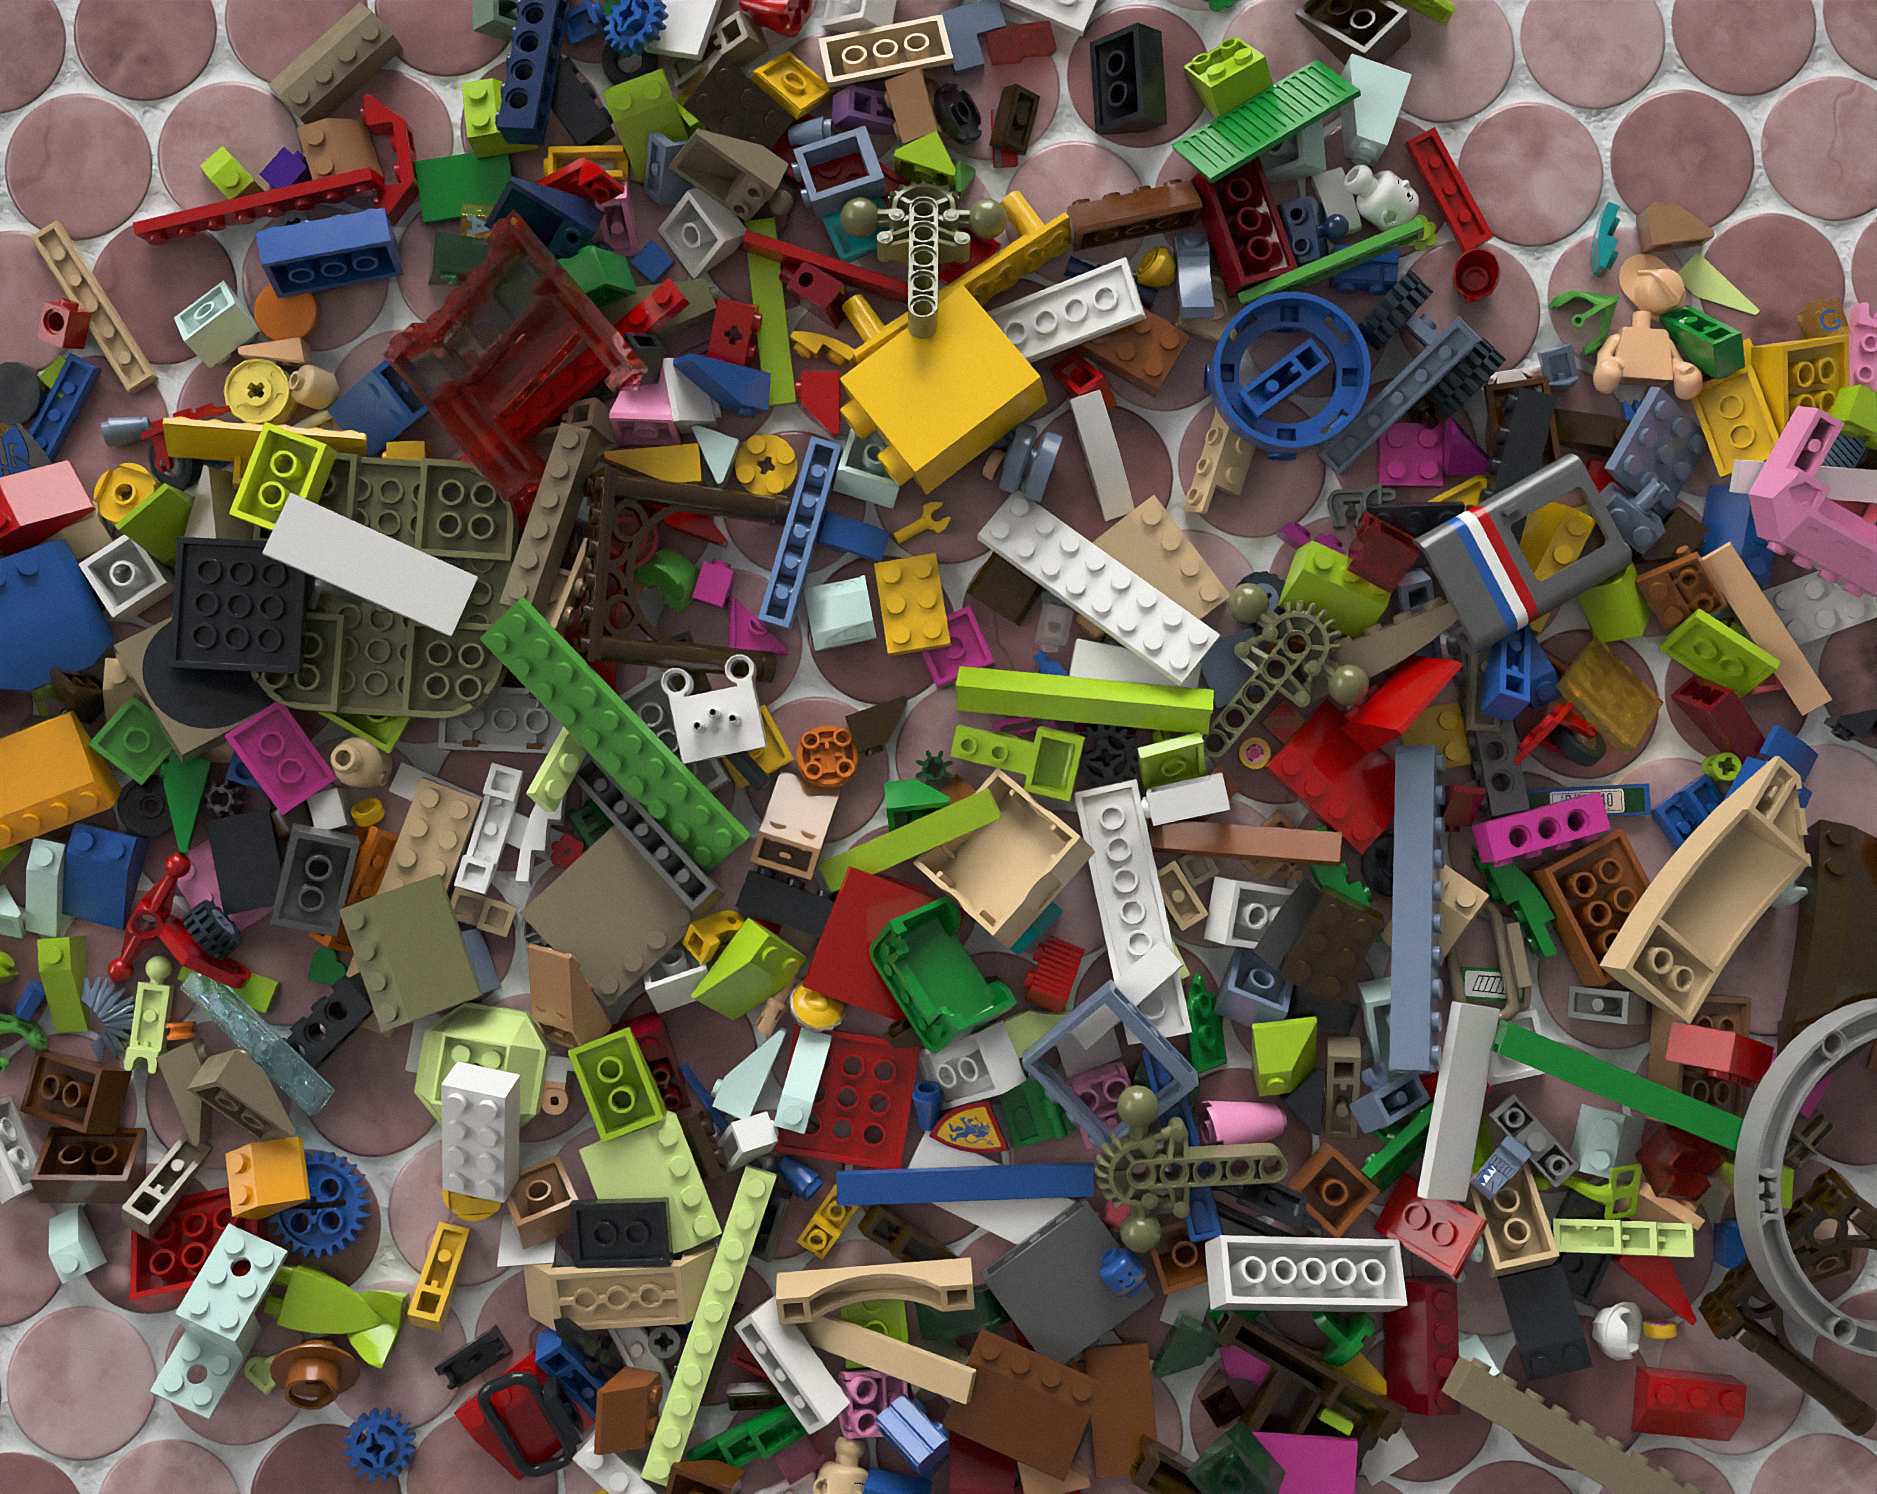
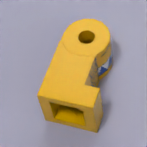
(711, 934)

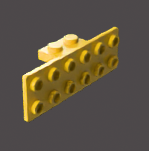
(237, 441)

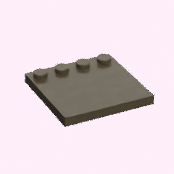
(611, 915)

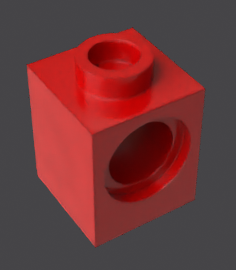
(64, 324)

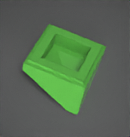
(964, 176)

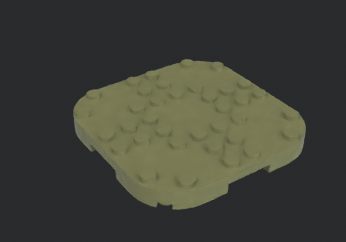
(385, 661)

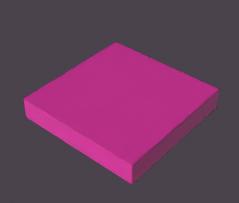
(966, 649)

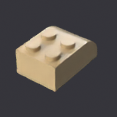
(1517, 1228)

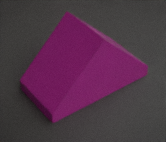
(1461, 452)

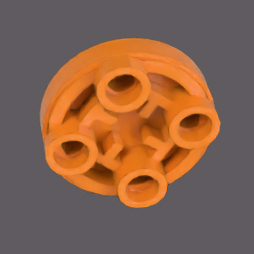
(286, 316)
(827, 757)

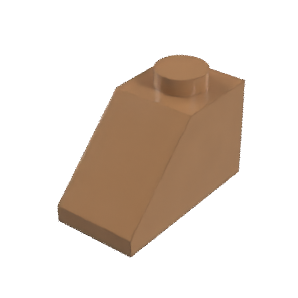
(1670, 228)

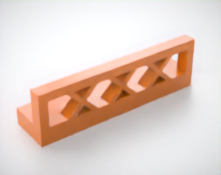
(365, 879)

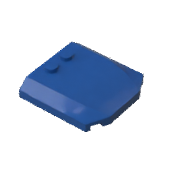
(47, 617)

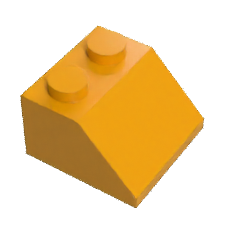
(267, 1177)

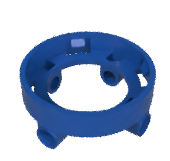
(1288, 315)

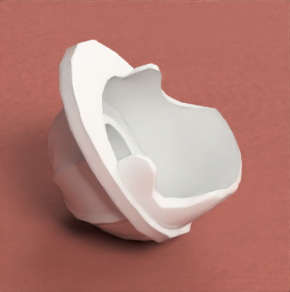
(1618, 1330)

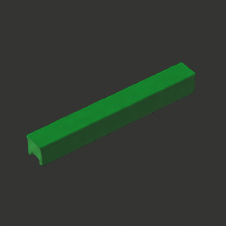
(1617, 1085)

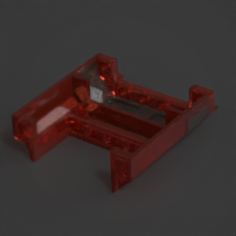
(499, 345)

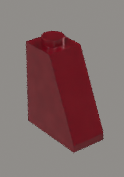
(1720, 717)

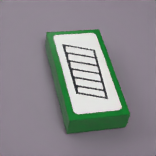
(1485, 984)

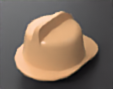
(1651, 285)

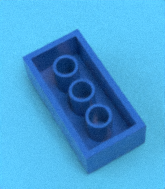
(329, 252)

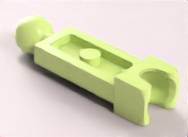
(150, 1017)

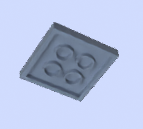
(1659, 445)

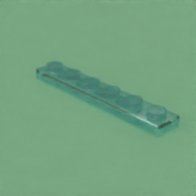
(259, 1040)

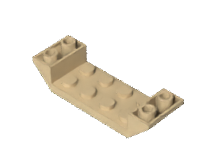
(620, 1294)

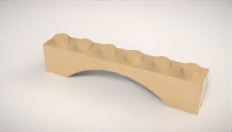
(936, 1283)

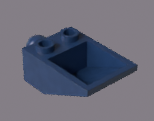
(551, 215)
(1310, 228)

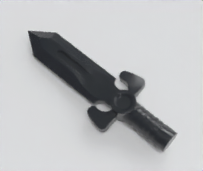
(588, 1345)

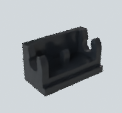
(474, 1357)

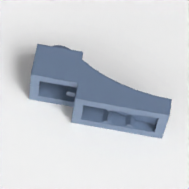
(1193, 275)

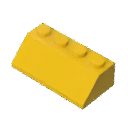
(1553, 541)

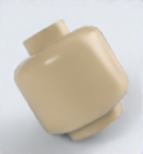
(314, 387)

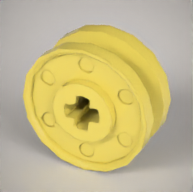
(248, 380)

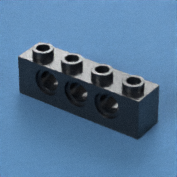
(337, 1024)

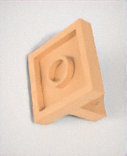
(1661, 1209)

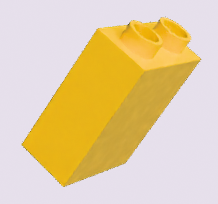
(942, 395)

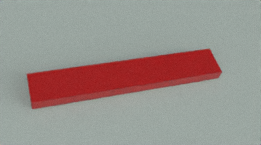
(840, 270)

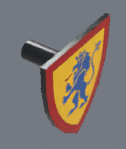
(971, 1128)

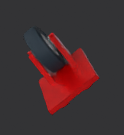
(175, 470)
(1566, 735)

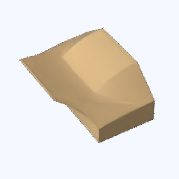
(1179, 898)

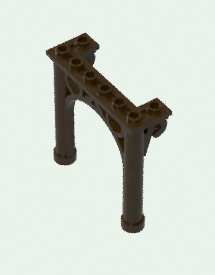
(601, 491)
(1826, 1199)

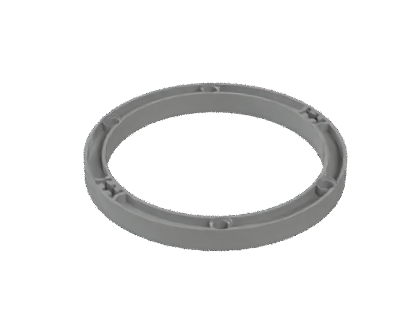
(1760, 1169)

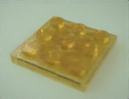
(1610, 695)

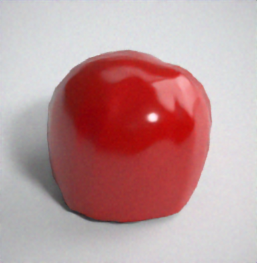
(1476, 274)

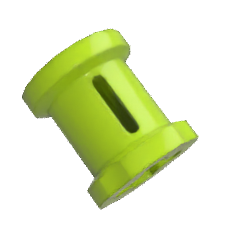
(1726, 760)

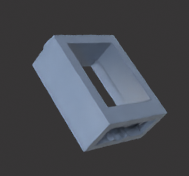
(831, 148)

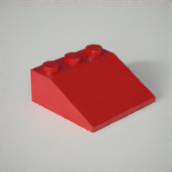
(1397, 700)
(521, 1417)

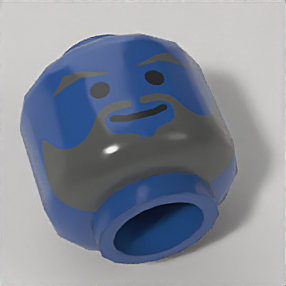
(1123, 1272)

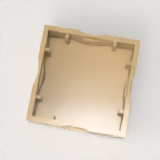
(1010, 866)

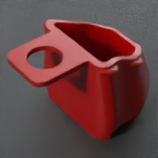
(779, 16)

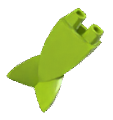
(327, 1306)

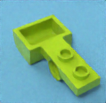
(1048, 761)

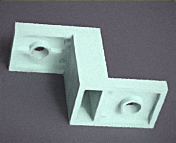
(219, 1321)

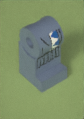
(1500, 1167)

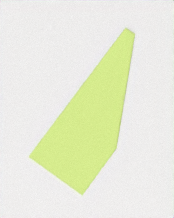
(1711, 285)

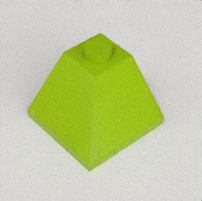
(1283, 1054)

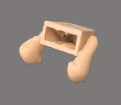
(1644, 359)

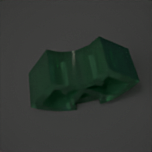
(947, 1325)

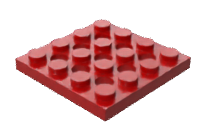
(893, 1120)

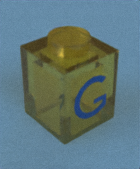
(1823, 319)

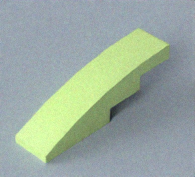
(1624, 1237)

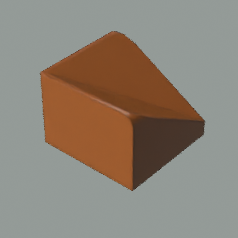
(957, 789)

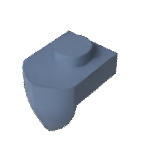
(1560, 367)

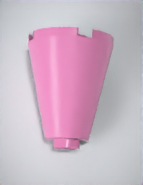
(1238, 1122)

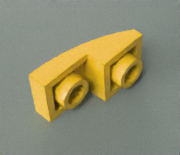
(814, 345)
(826, 1225)

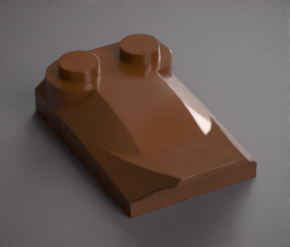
(1499, 386)

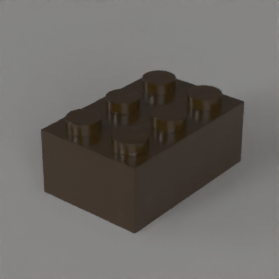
(733, 104)
(1331, 945)

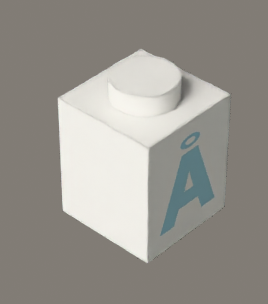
(331, 808)

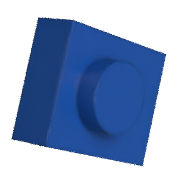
(585, 22)

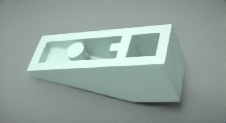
(45, 886)
(802, 1081)
(745, 1082)

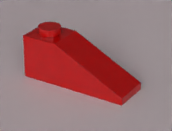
(1660, 1279)

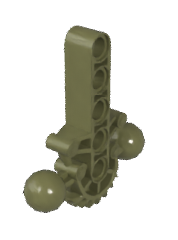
(923, 234)
(1248, 605)
(1138, 1108)

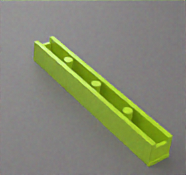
(1084, 700)

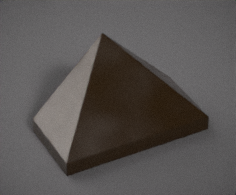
(1220, 1400)

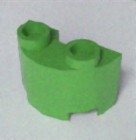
(672, 575)

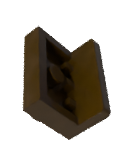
(703, 1147)

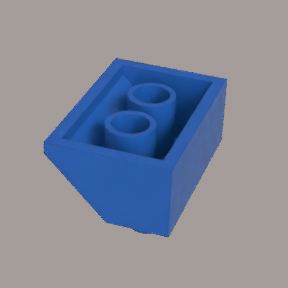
(1732, 521)

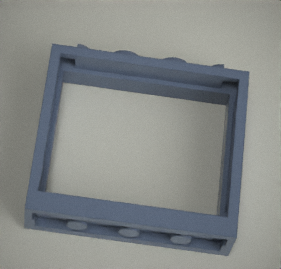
(1059, 1092)

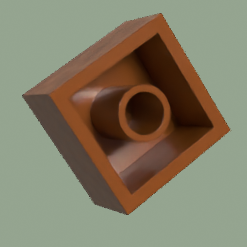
(1333, 1188)

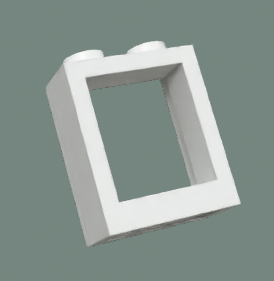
(1186, 799)

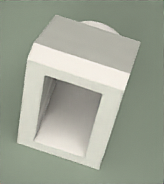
(748, 1140)

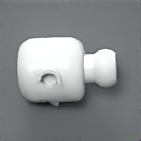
(1382, 197)

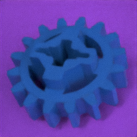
(635, 25)
(372, 1457)

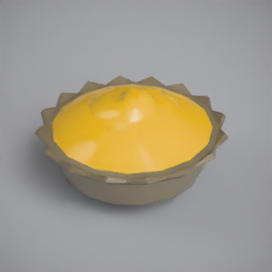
(815, 1010)

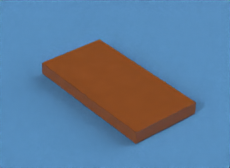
(1122, 1406)

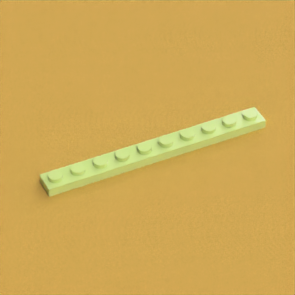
(709, 1323)

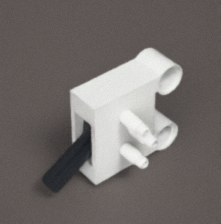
(720, 722)

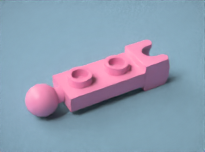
(1863, 347)

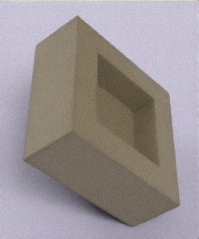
(1197, 868)

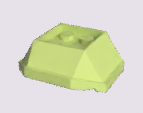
(489, 1037)

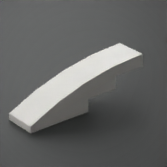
(1102, 455)
(537, 840)

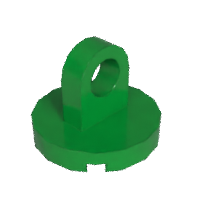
(1343, 1335)

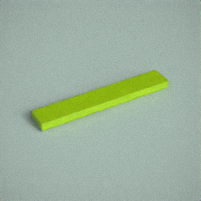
(774, 334)
(913, 838)

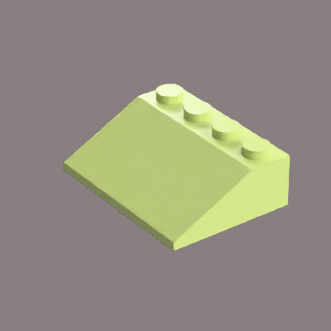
(655, 1165)

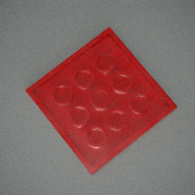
(842, 958)

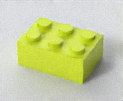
(281, 466)

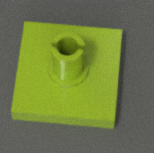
(1171, 759)

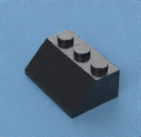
(1128, 81)

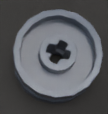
(1029, 462)

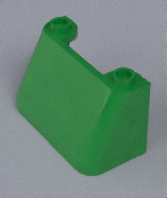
(936, 976)

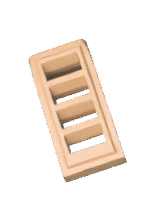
(281, 352)

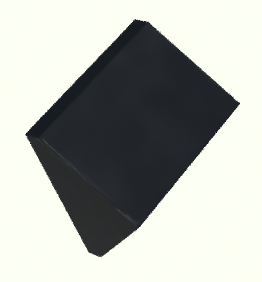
(772, 1224)

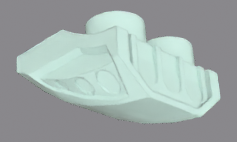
(840, 613)

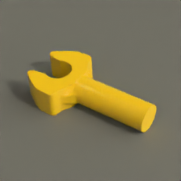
(924, 523)

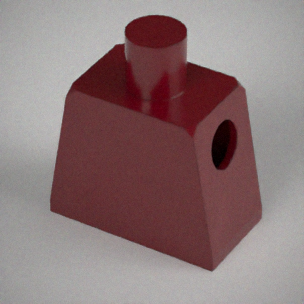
(816, 292)

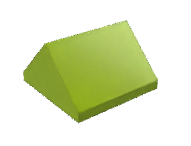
(925, 160)
(1616, 607)

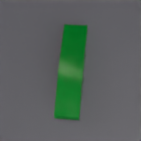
(753, 1437)

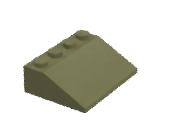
(410, 953)

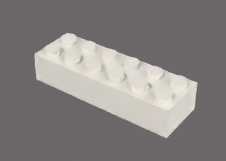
(1305, 1274)

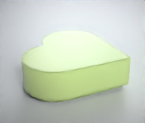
(258, 1372)

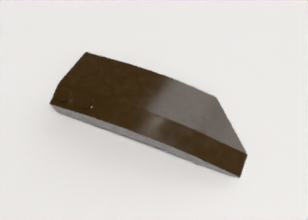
(1835, 931)

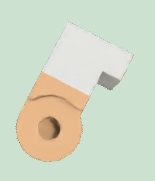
(556, 1091)

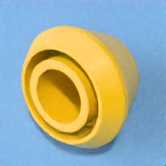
(1157, 268)

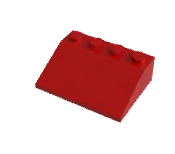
(1337, 778)
(175, 1254)

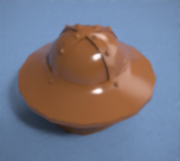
(314, 1370)

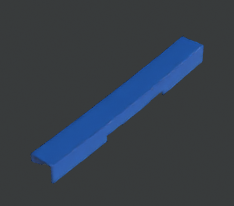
(705, 1097)

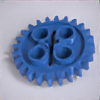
(321, 1234)

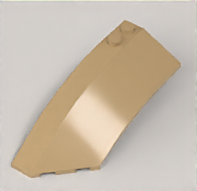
(1712, 893)

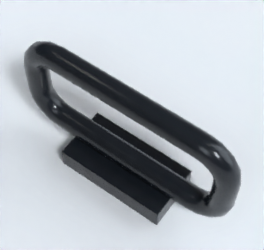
(1272, 1201)
(557, 1410)

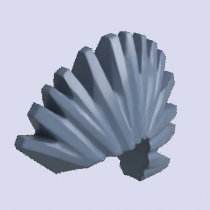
(113, 1015)

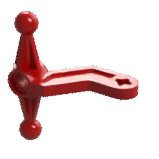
(172, 932)

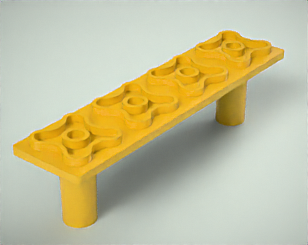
(996, 274)

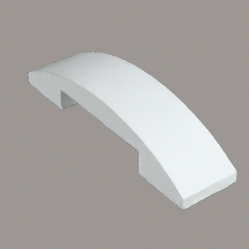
(491, 829)

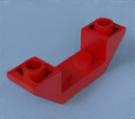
(383, 121)
(584, 178)

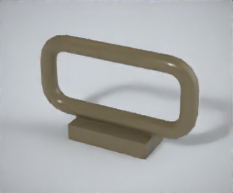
(1511, 961)

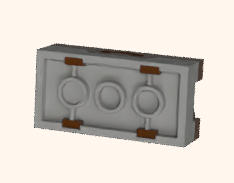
(507, 724)

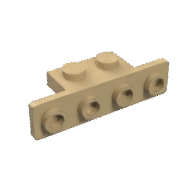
(1221, 466)
(566, 589)

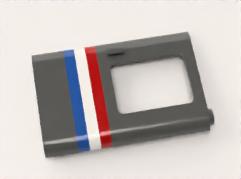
(1487, 570)

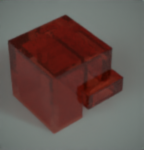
(1381, 552)
(1679, 1163)

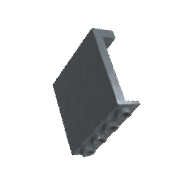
(1055, 1285)

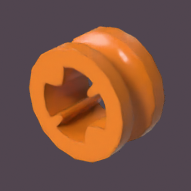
(181, 1030)

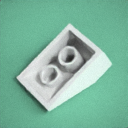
(1242, 911)
(974, 1067)

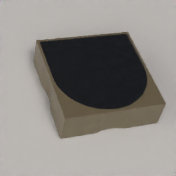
(189, 704)

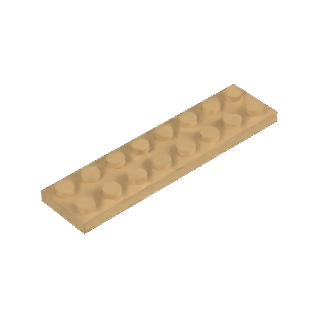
(427, 846)

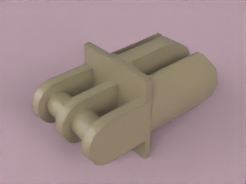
(1808, 1136)

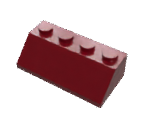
(1244, 228)
(1422, 1346)

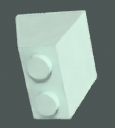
(1372, 116)

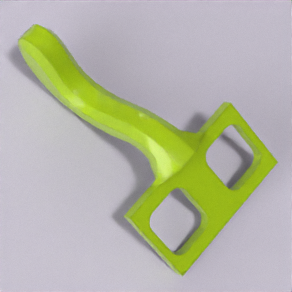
(1605, 1194)

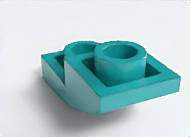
(1603, 243)

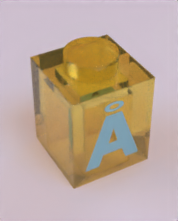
(473, 219)

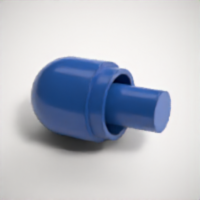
(1047, 666)

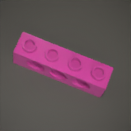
(1494, 835)

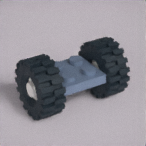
(1395, 312)

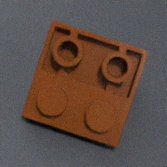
(1680, 589)

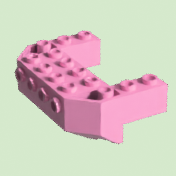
(1799, 519)

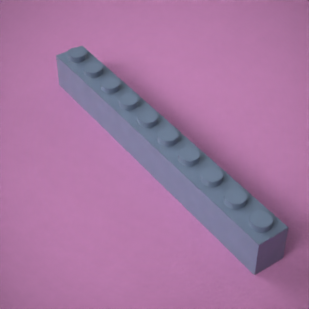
(1416, 909)

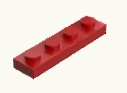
(1448, 190)

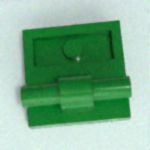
(1033, 1115)

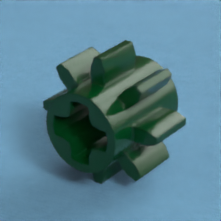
(925, 765)

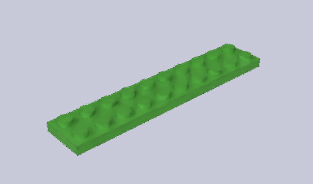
(613, 734)

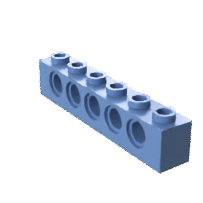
(800, 534)

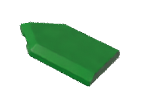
(1206, 1040)

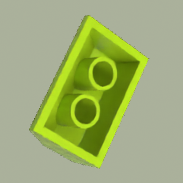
(1322, 578)

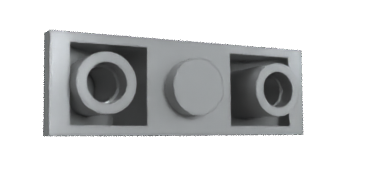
(1547, 1154)

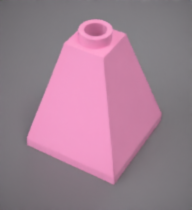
(645, 417)

